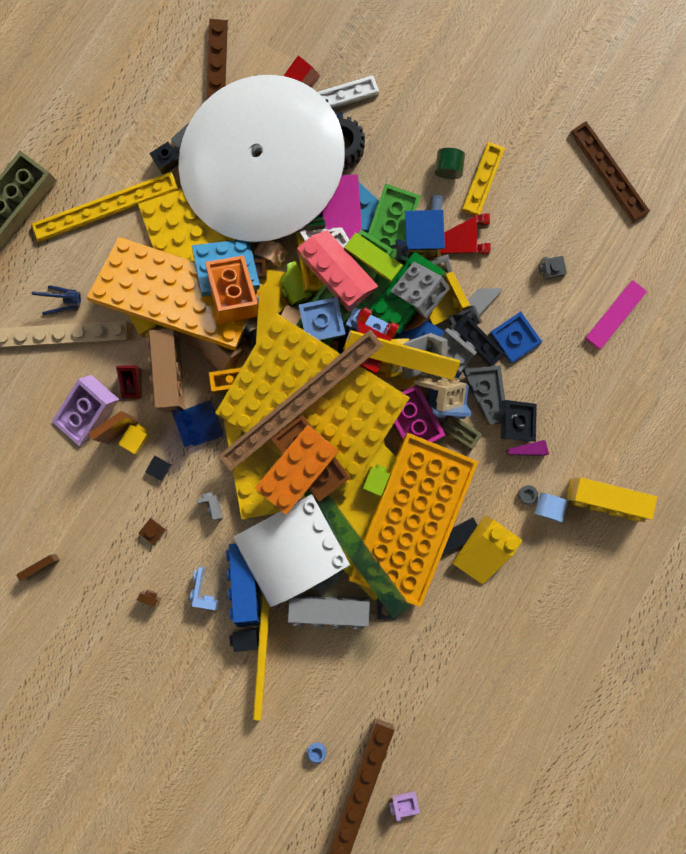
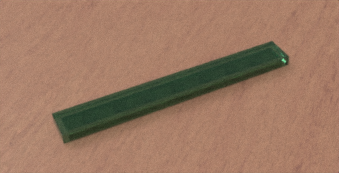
(362, 557)

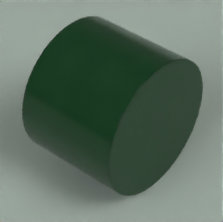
(449, 163)

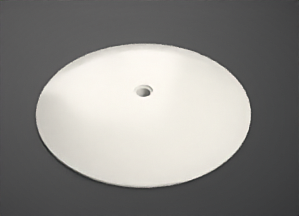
(283, 186)

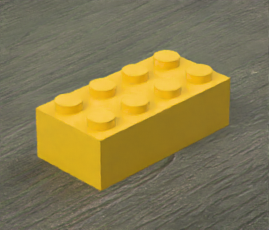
(611, 498)

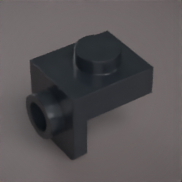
(470, 311)

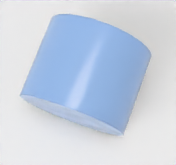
(551, 507)

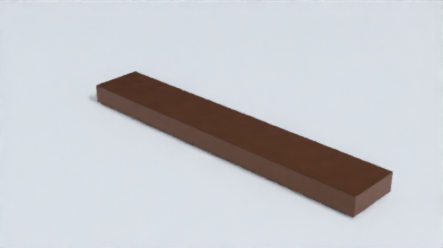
(609, 171)

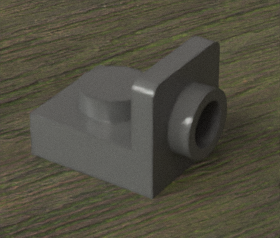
(552, 267)

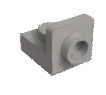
(214, 506)

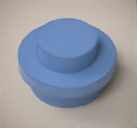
(316, 752)

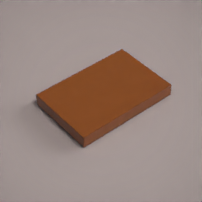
(113, 427)

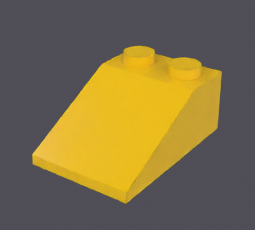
(487, 550)

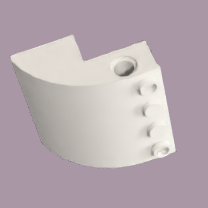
(291, 551)

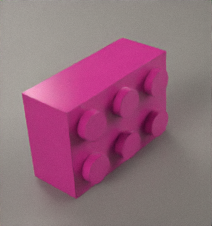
(417, 418)

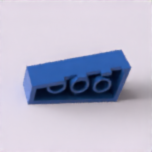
(242, 590)

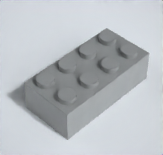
(329, 610)

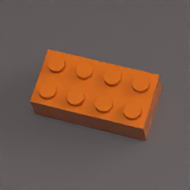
(297, 469)

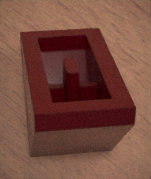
(130, 381)

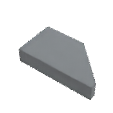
(483, 297)

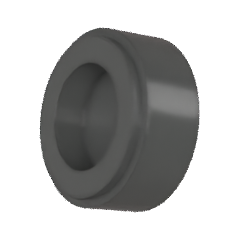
(528, 495)

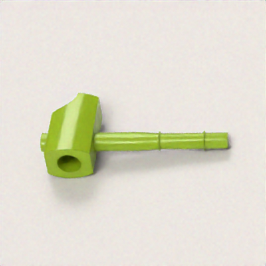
(293, 285)

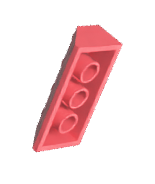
(336, 269)

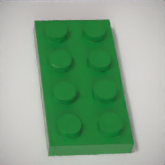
(394, 309)

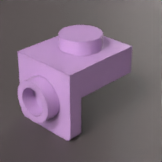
(404, 805)

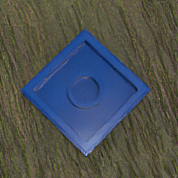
(424, 229)
(515, 337)

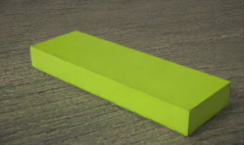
(373, 257)

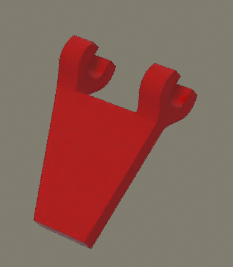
(464, 237)
(390, 330)

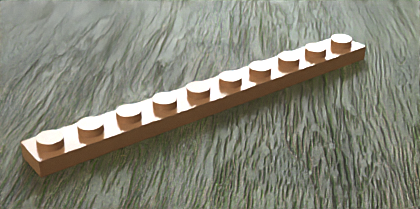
(301, 400)

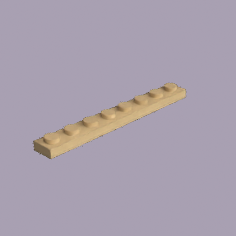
(63, 334)

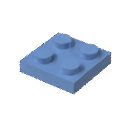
(322, 319)

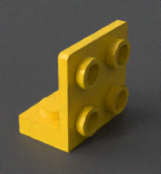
(452, 302)

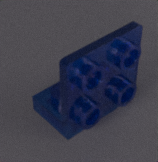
(197, 424)

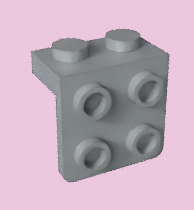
(428, 342)

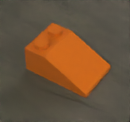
(231, 289)

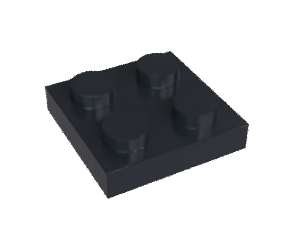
(518, 421)

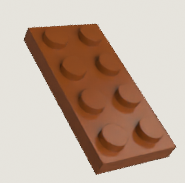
(334, 473)

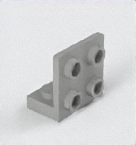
(421, 288)

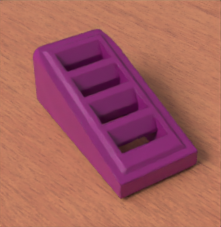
(533, 449)

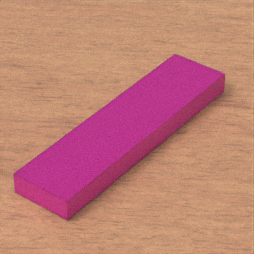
(615, 314)

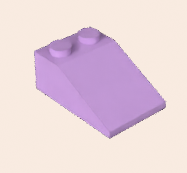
(84, 409)

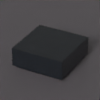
(158, 468)

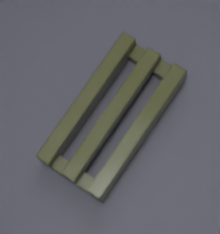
(457, 438)

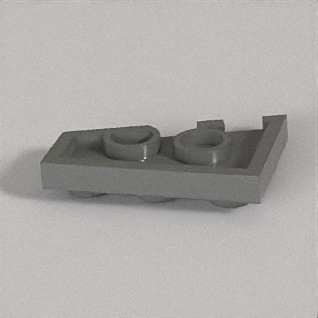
(488, 391)

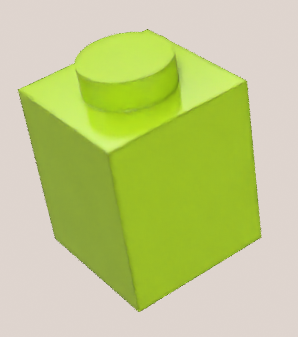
(376, 479)

